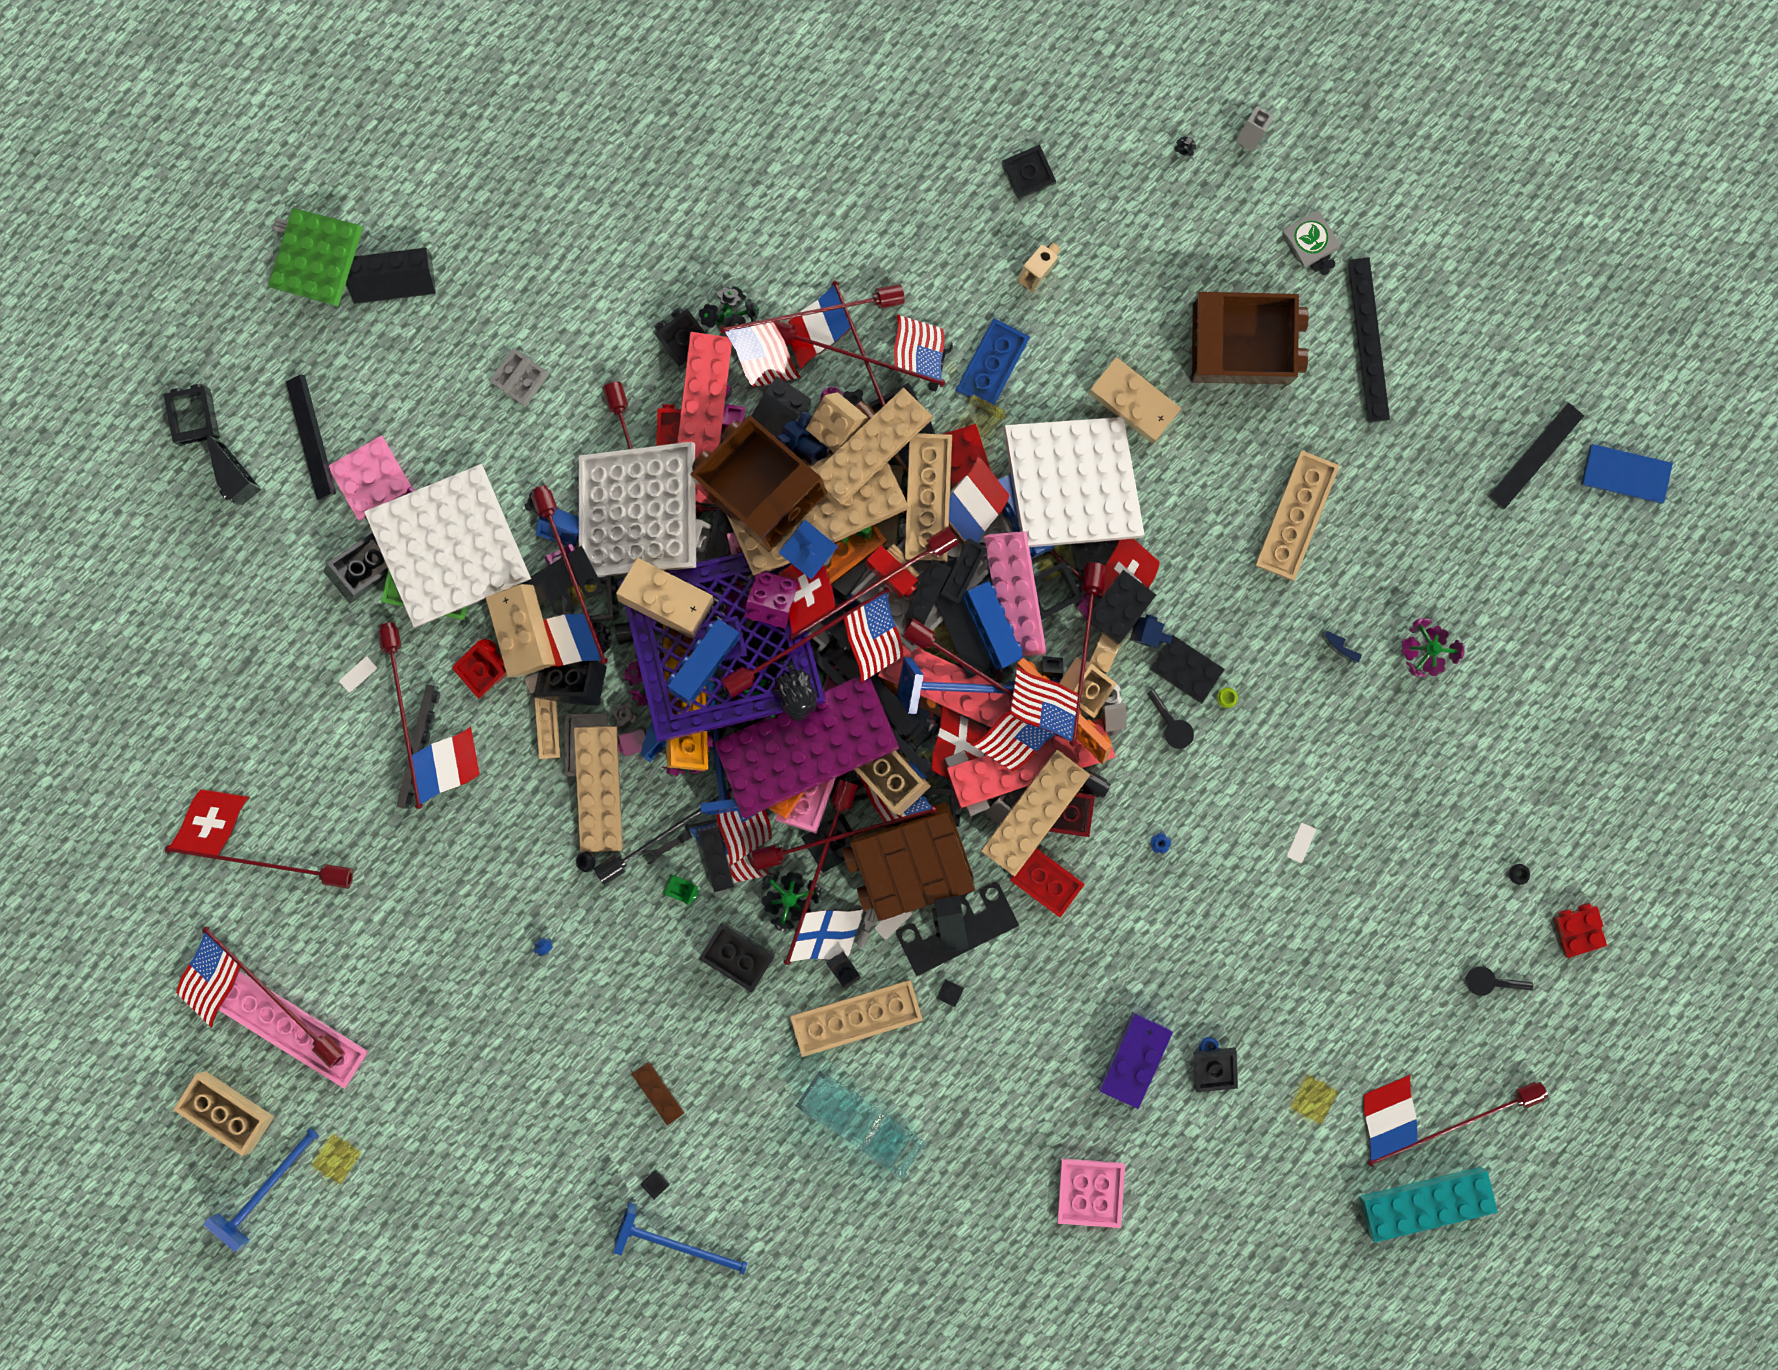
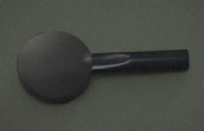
(1178, 732)
(1482, 982)

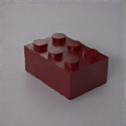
(1076, 817)

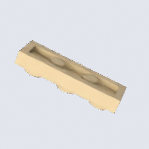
(547, 729)

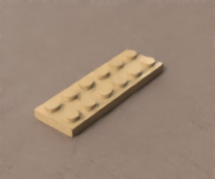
(873, 445)
(927, 492)
(1297, 515)
(598, 788)
(1035, 812)
(856, 1018)

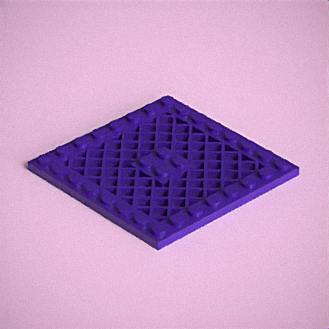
(727, 713)

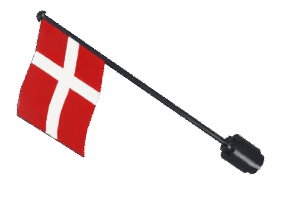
(959, 732)

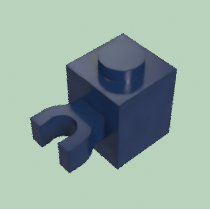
(1148, 632)

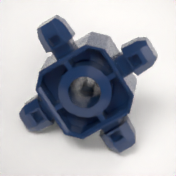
(801, 441)

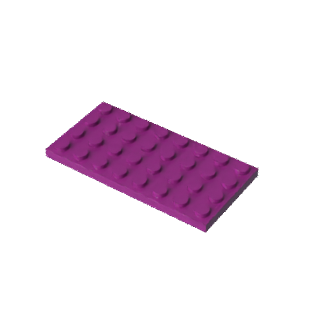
(789, 756)

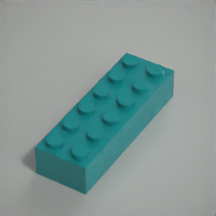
(1428, 1204)

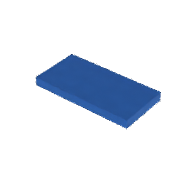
(993, 362)
(1627, 473)

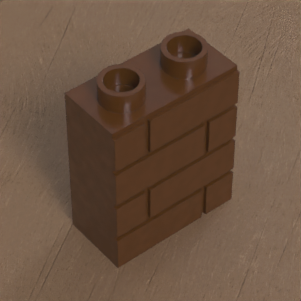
(1247, 338)
(758, 482)
(910, 864)

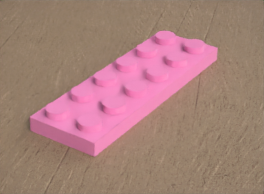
(1016, 588)

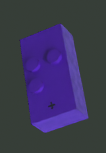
(1135, 1060)

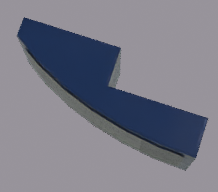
(1336, 644)

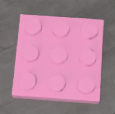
(370, 477)
(1091, 1193)

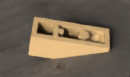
(1104, 653)

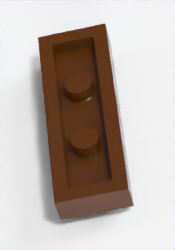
(658, 1093)

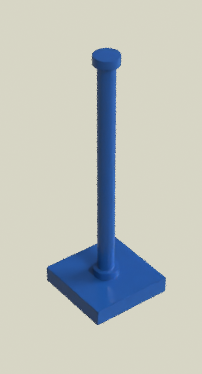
(808, 549)
(911, 685)
(724, 803)
(628, 1229)
(228, 1231)

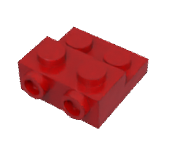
(667, 425)
(481, 667)
(1580, 930)

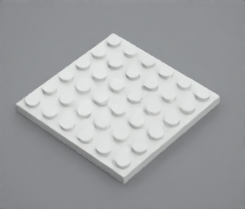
(1073, 481)
(638, 508)
(447, 545)

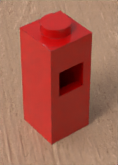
(883, 563)

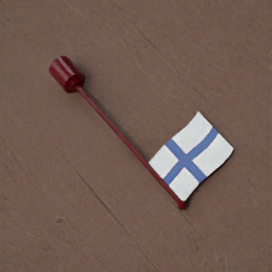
(826, 932)

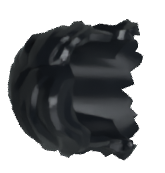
(795, 694)

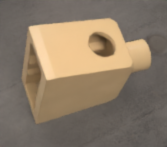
(1038, 266)

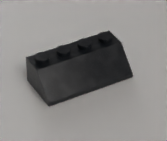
(391, 275)

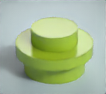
(1227, 697)

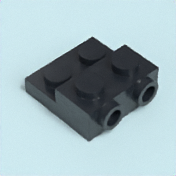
(675, 333)

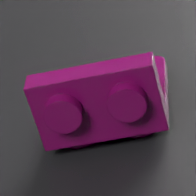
(771, 599)

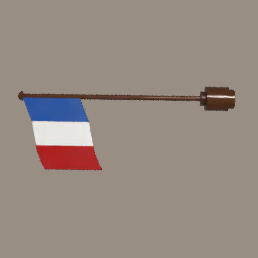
(973, 502)

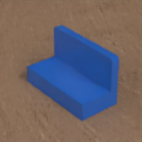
(566, 525)

